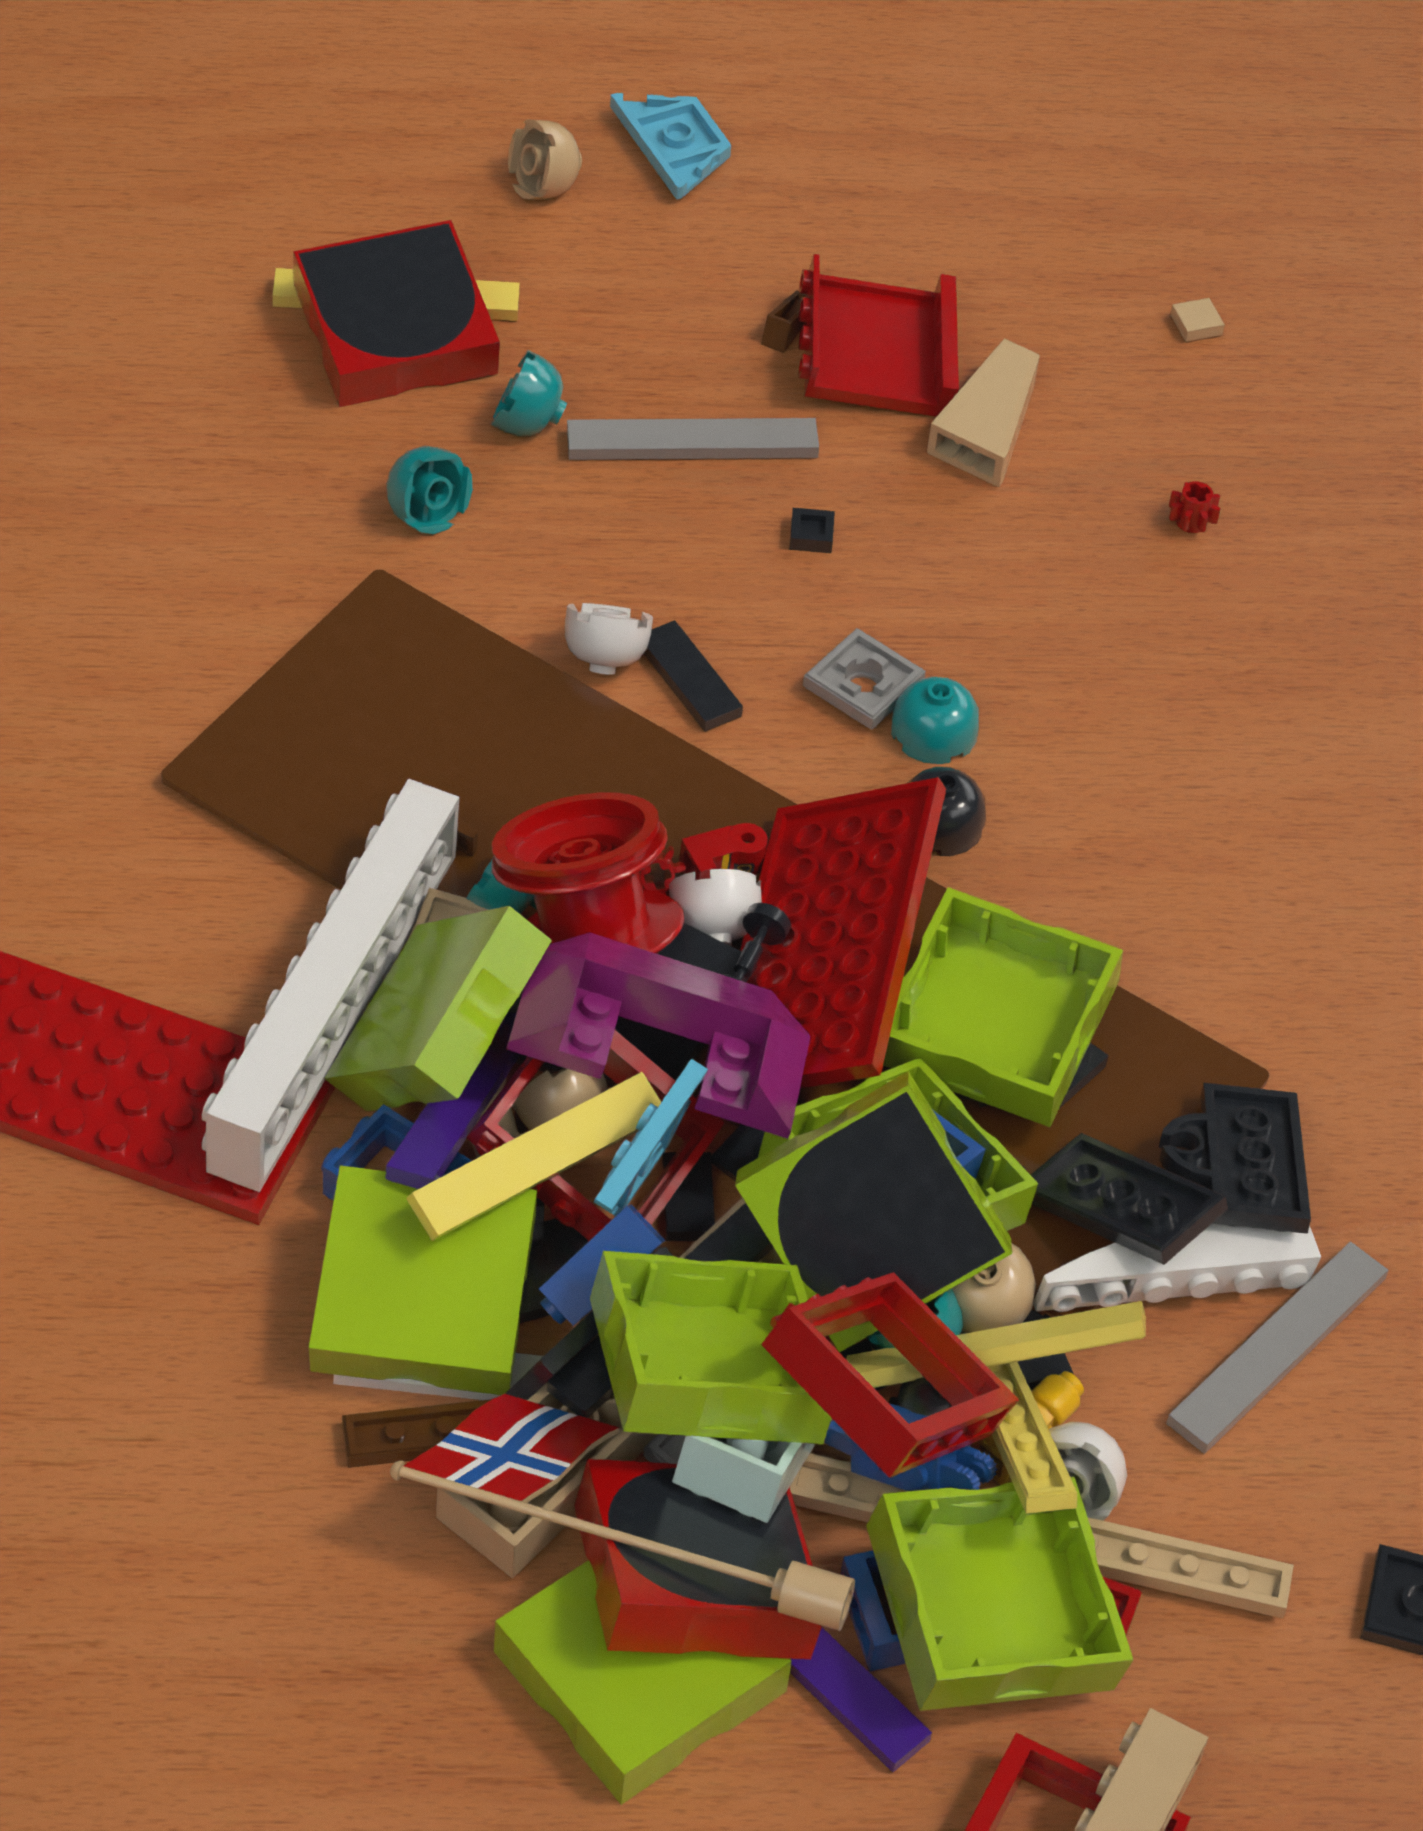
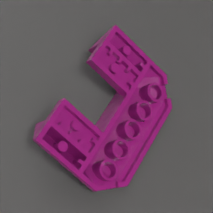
(751, 1036)

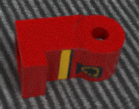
(724, 850)

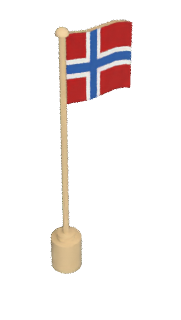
(522, 1448)

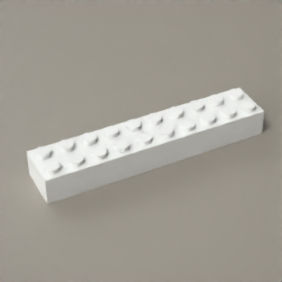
(329, 986)

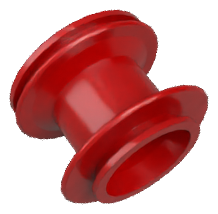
(585, 866)

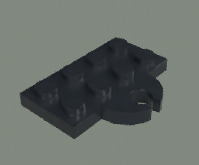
(1247, 1150)

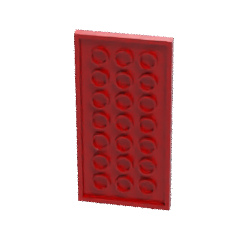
(852, 889)
(122, 1085)

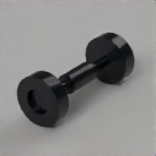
(766, 926)

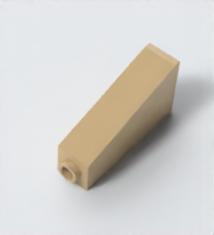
(986, 414)

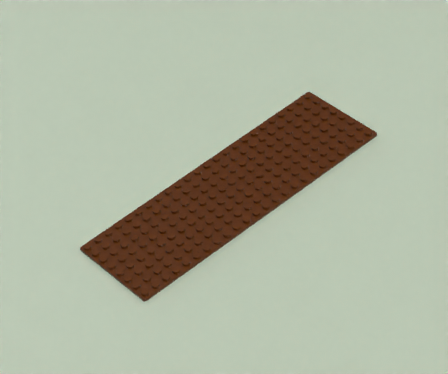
(427, 695)

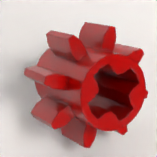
(1194, 507)
(665, 862)

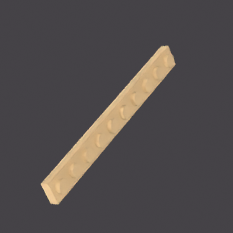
(1120, 1550)

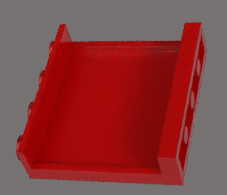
(878, 342)

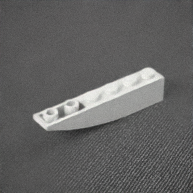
(1213, 1263)

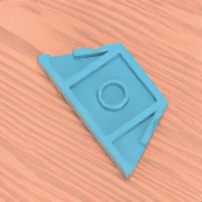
(675, 138)
(655, 1131)

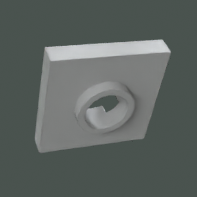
(866, 658)

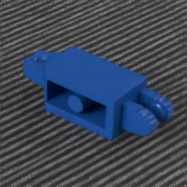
(957, 1469)

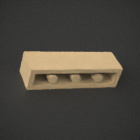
(1150, 1778)

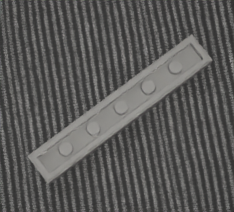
(692, 438)
(1276, 1347)

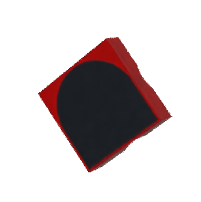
(396, 312)
(674, 1605)

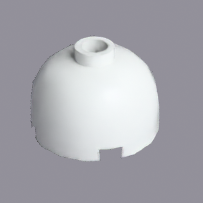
(606, 635)
(718, 902)
(1095, 1463)

